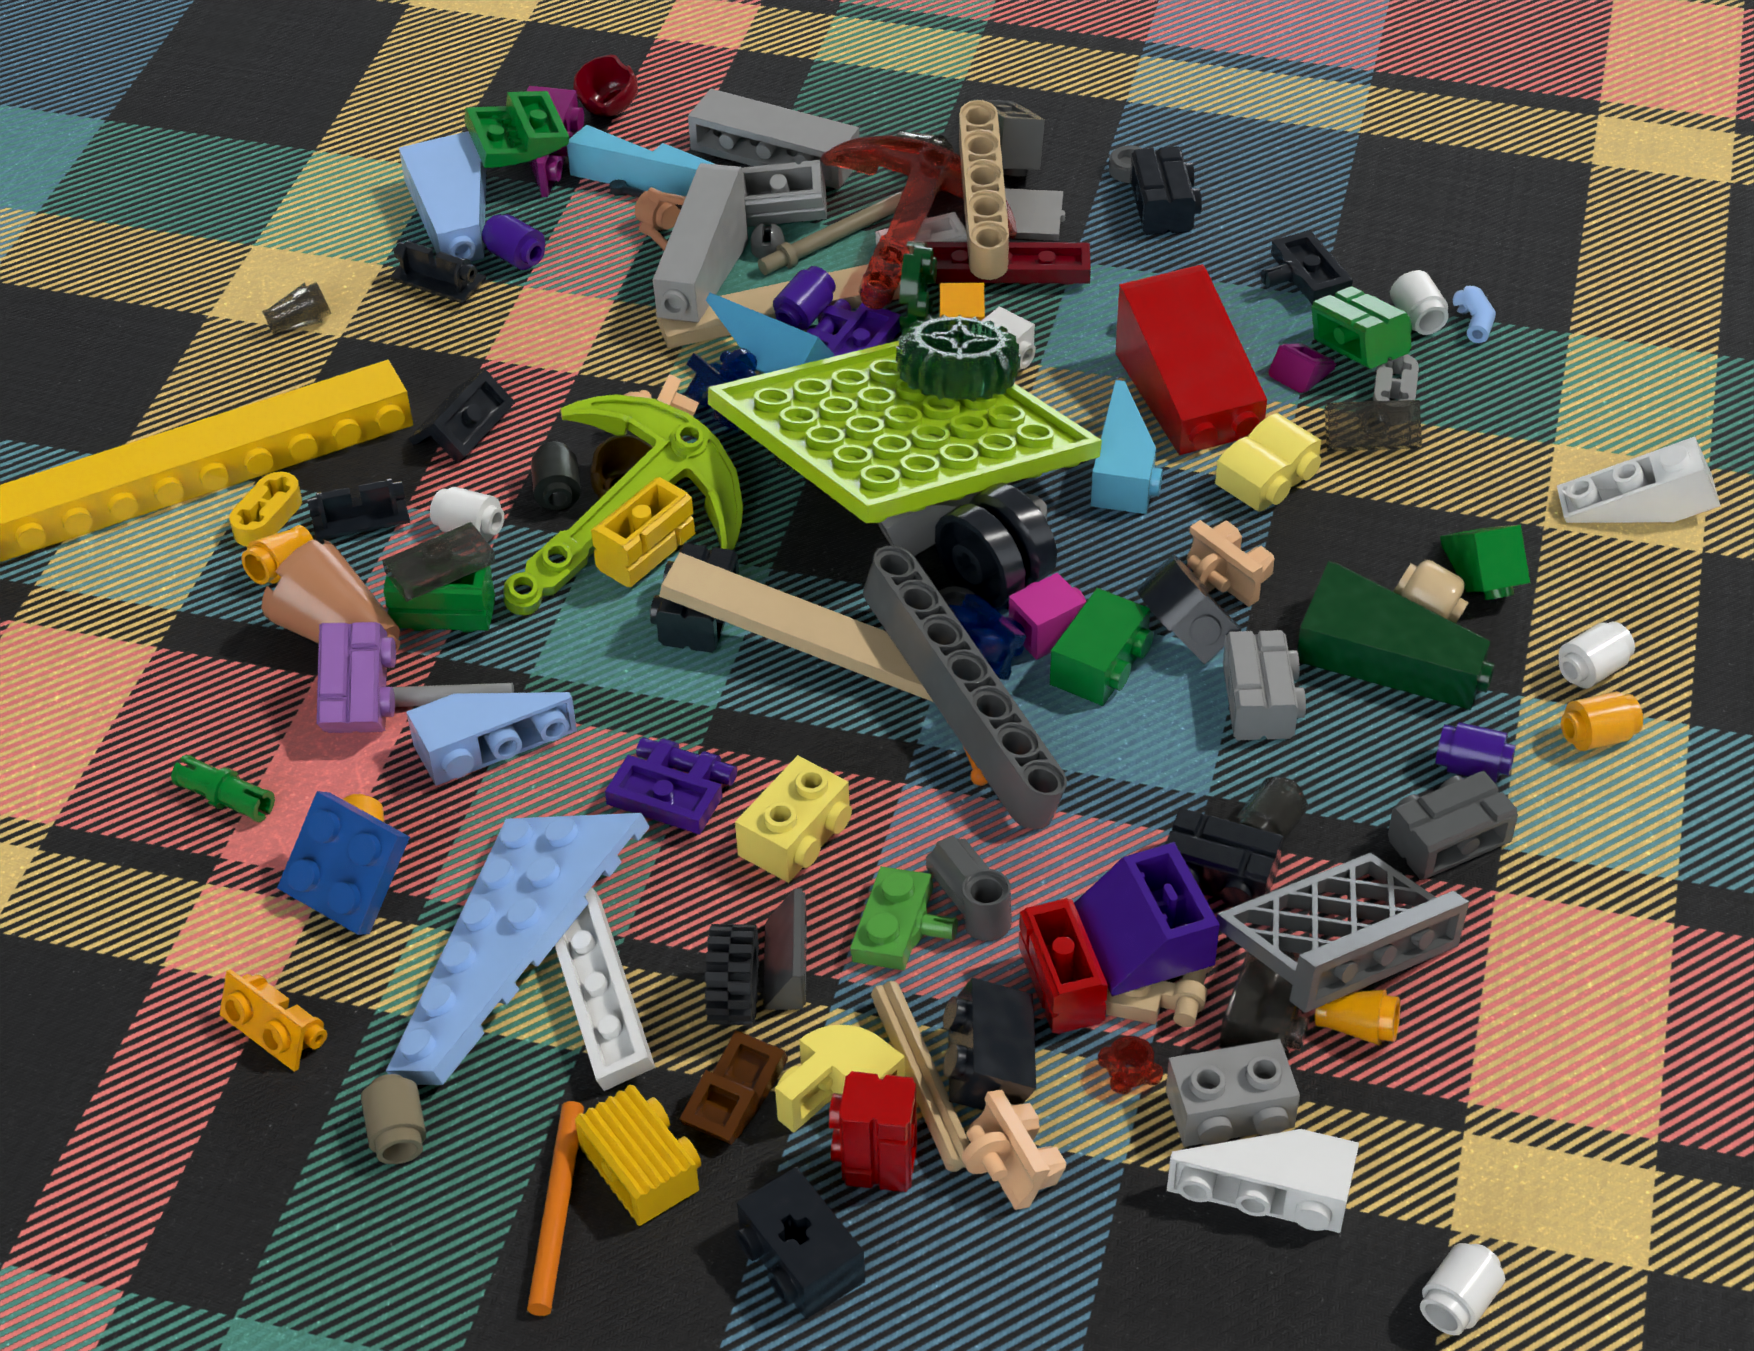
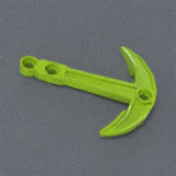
(669, 458)

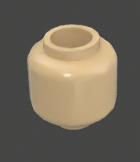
(1433, 589)

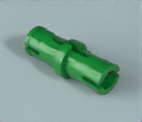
(223, 788)

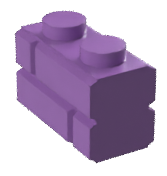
(354, 677)

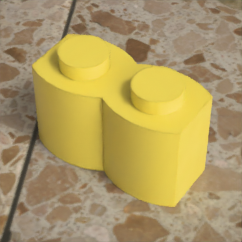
(1268, 462)

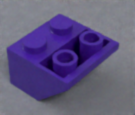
(1148, 920)

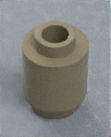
(393, 1119)

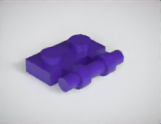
(855, 329)
(666, 793)

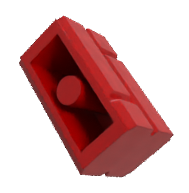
(1062, 966)
(875, 1130)

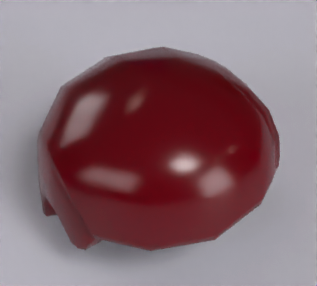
(605, 86)

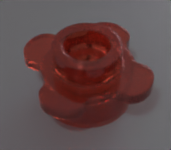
(1130, 1051)

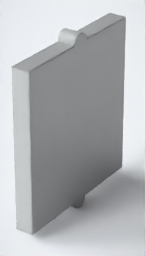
(1036, 213)

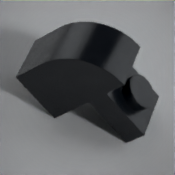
(1187, 608)

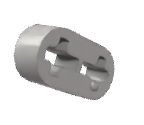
(1400, 389)

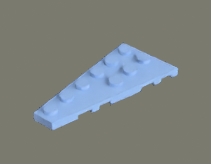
(511, 919)

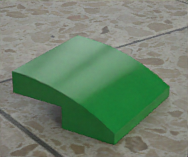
(516, 132)

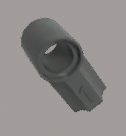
(975, 889)

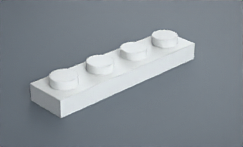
(603, 998)

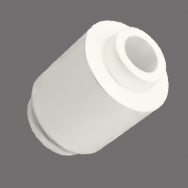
(1421, 301)
(460, 506)
(1596, 654)
(1462, 1288)

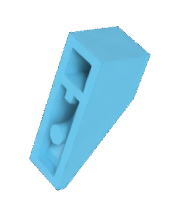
(1126, 466)

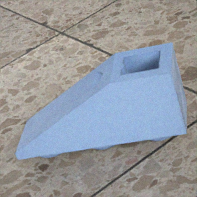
(484, 728)

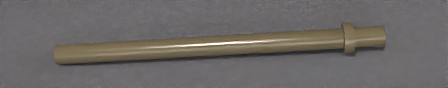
(789, 254)

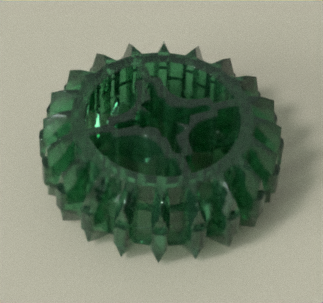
(958, 358)

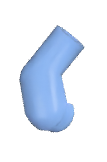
(1483, 314)

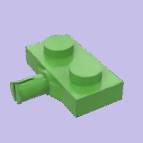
(898, 919)

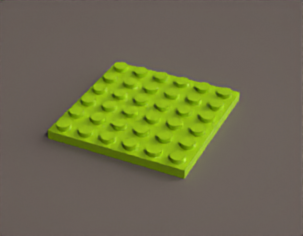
(890, 447)

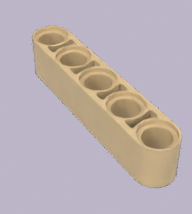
(983, 190)

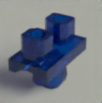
(734, 366)
(993, 634)

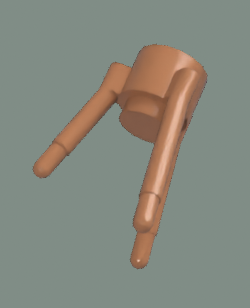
(657, 212)

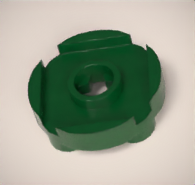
(917, 271)

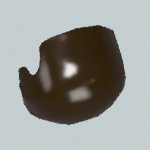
(614, 459)

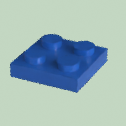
(343, 862)

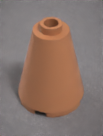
(321, 589)

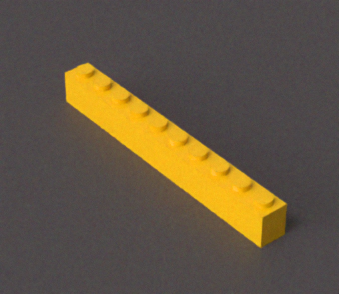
(200, 458)

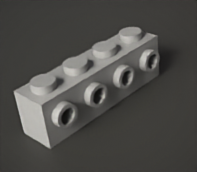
(765, 133)

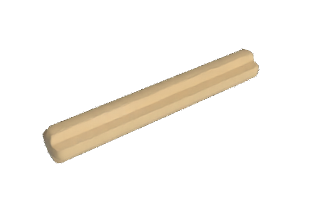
(930, 1090)

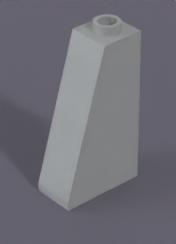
(702, 243)

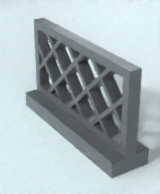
(1364, 951)

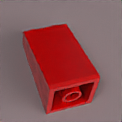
(1187, 359)

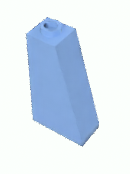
(448, 192)

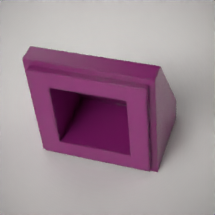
(1300, 366)

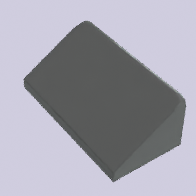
(786, 954)

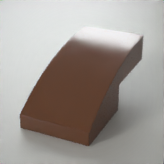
(735, 1089)

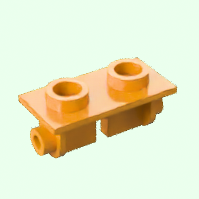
(261, 1015)

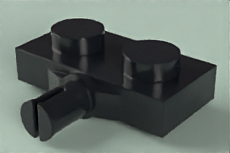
(1307, 265)

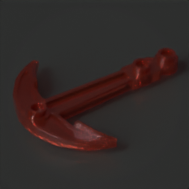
(928, 173)

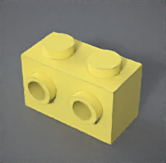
(793, 819)

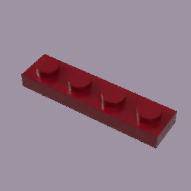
(1027, 263)

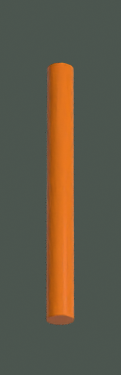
(555, 1211)

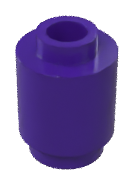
(513, 241)
(804, 297)
(1473, 750)

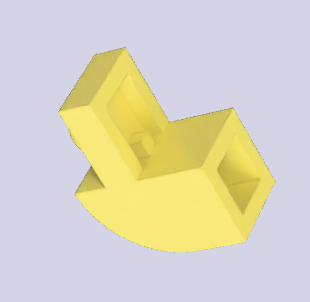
(825, 1061)

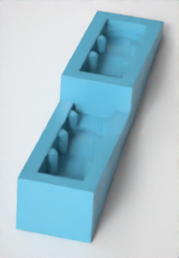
(608, 158)

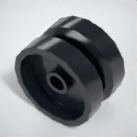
(996, 544)

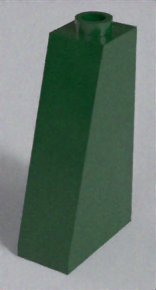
(1391, 641)

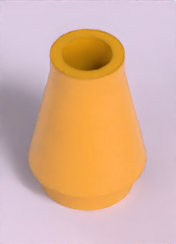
(267, 553)
(1363, 1015)

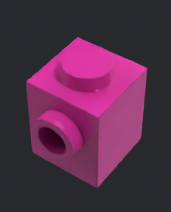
(1045, 612)

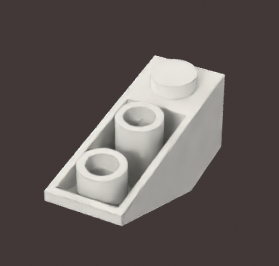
(1648, 488)
(1277, 1175)

